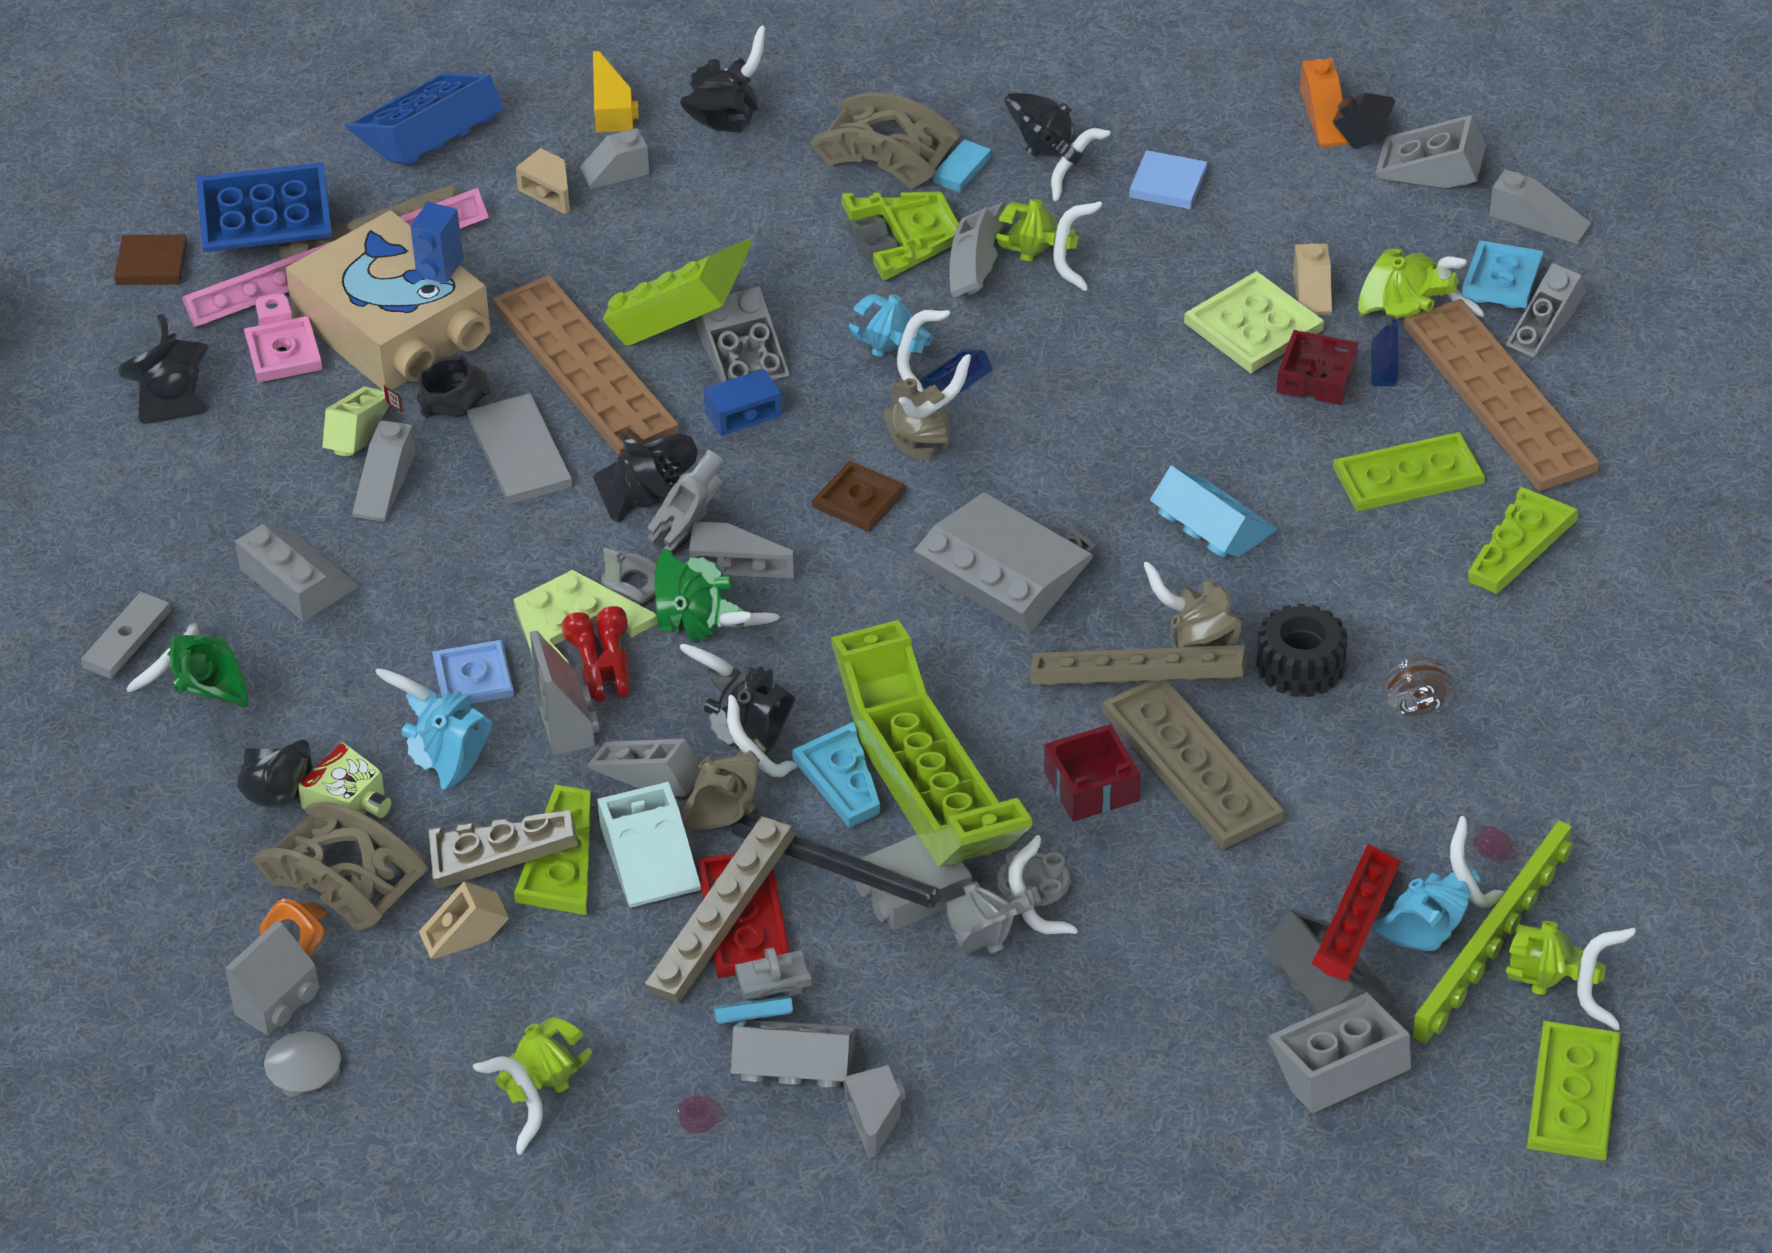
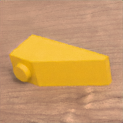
(612, 98)

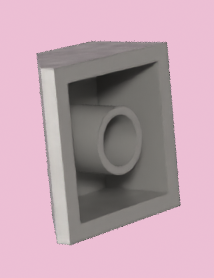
(271, 979)

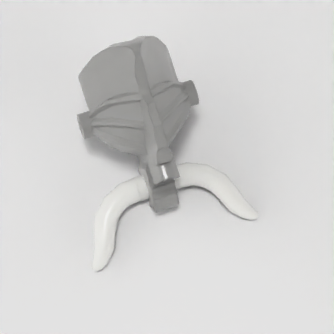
(986, 918)

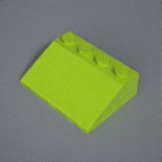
(676, 295)

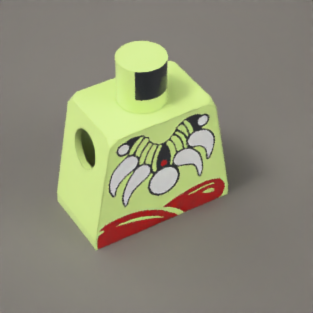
(346, 781)

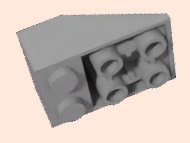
(742, 337)

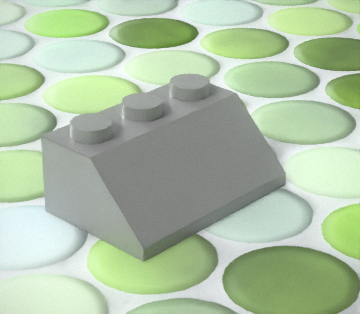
(291, 570)
(792, 1051)
(1341, 1052)

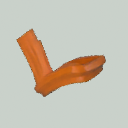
(304, 915)

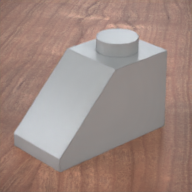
(616, 160)
(874, 1105)

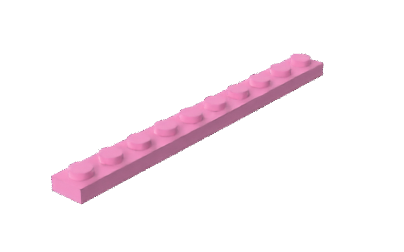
(272, 279)

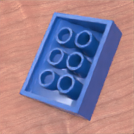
(428, 116)
(263, 207)

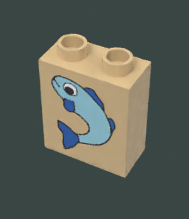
(378, 311)

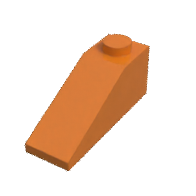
(1321, 97)

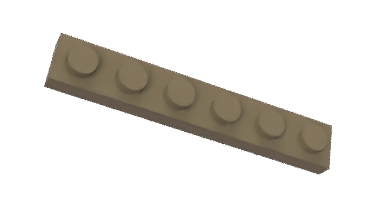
(400, 209)
(1138, 665)
(720, 909)

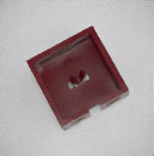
(1318, 361)

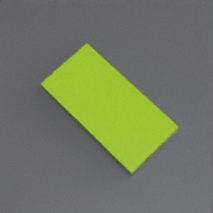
(1408, 471)
(1574, 1090)

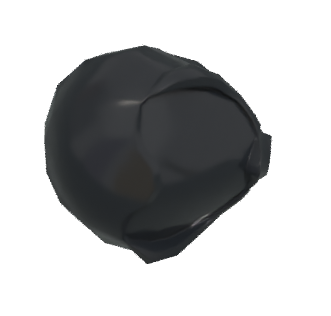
(451, 387)
(274, 774)

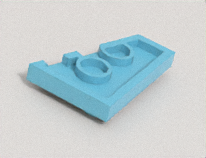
(840, 774)

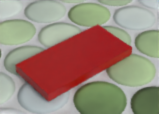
(757, 927)

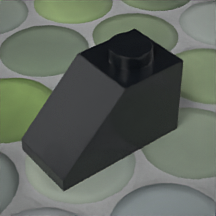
(1363, 117)

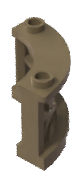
(854, 140)
(331, 823)

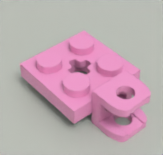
(276, 331)

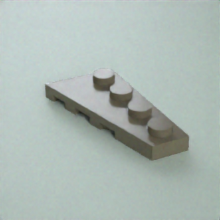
(484, 850)

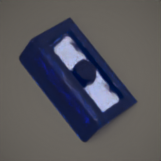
(1385, 356)
(943, 375)

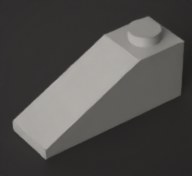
(1533, 206)
(384, 470)
(740, 551)
(649, 763)

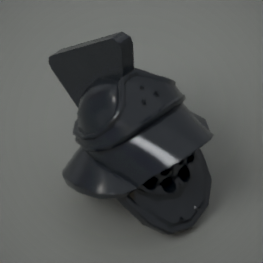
(167, 377)
(642, 472)

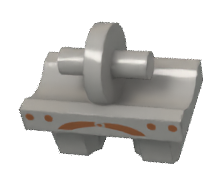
(773, 975)

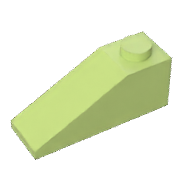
(353, 421)

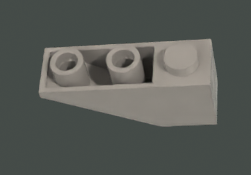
(1547, 311)

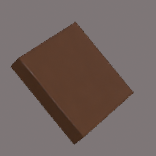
(151, 259)
(859, 496)

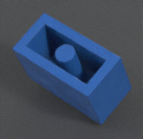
(436, 242)
(742, 402)

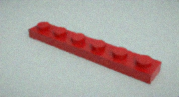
(1356, 913)

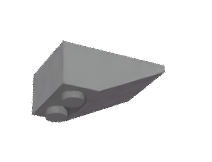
(1434, 155)
(561, 700)

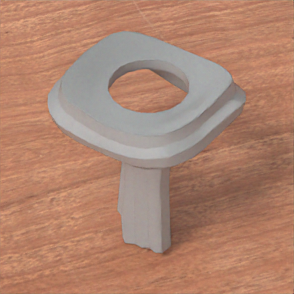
(617, 567)

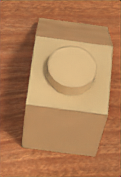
(544, 179)
(1313, 277)
(463, 921)

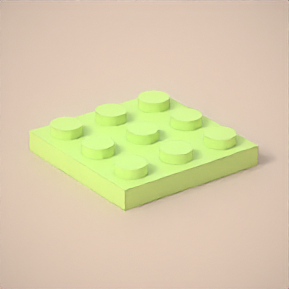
(1252, 321)

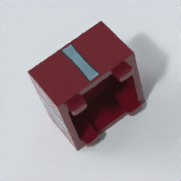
(1092, 772)

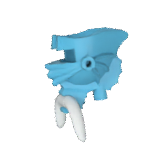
(896, 329)
(443, 730)
(1435, 907)

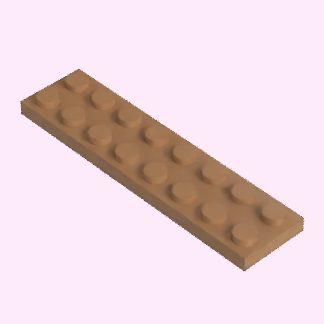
(583, 363)
(1501, 395)

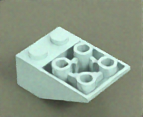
(648, 844)

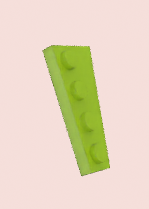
(1524, 534)
(561, 878)

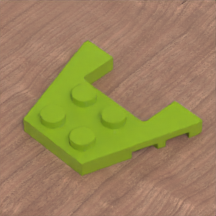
(917, 220)

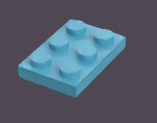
(1502, 274)

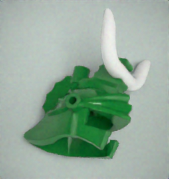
(696, 596)
(200, 667)

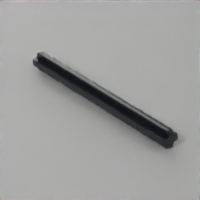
(851, 867)

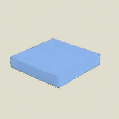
(1168, 179)
(474, 670)

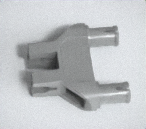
(686, 502)

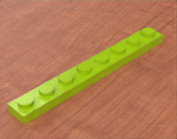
(1489, 937)

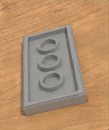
(519, 448)

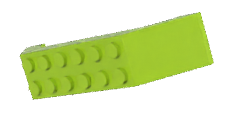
(919, 752)

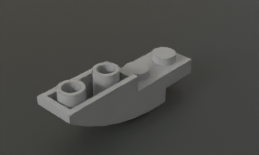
(974, 250)

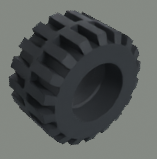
(1295, 669)

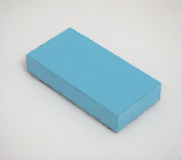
(961, 165)
(753, 1009)

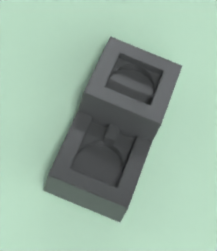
(871, 235)

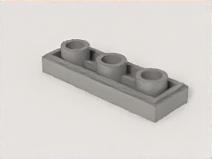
(125, 635)

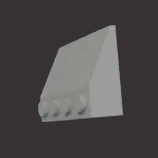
(1002, 560)

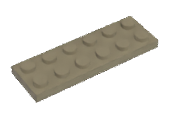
(1193, 762)

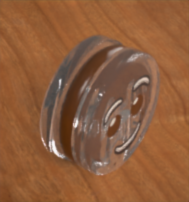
(1418, 688)

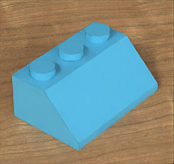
(1209, 513)

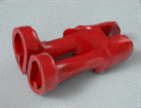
(613, 662)

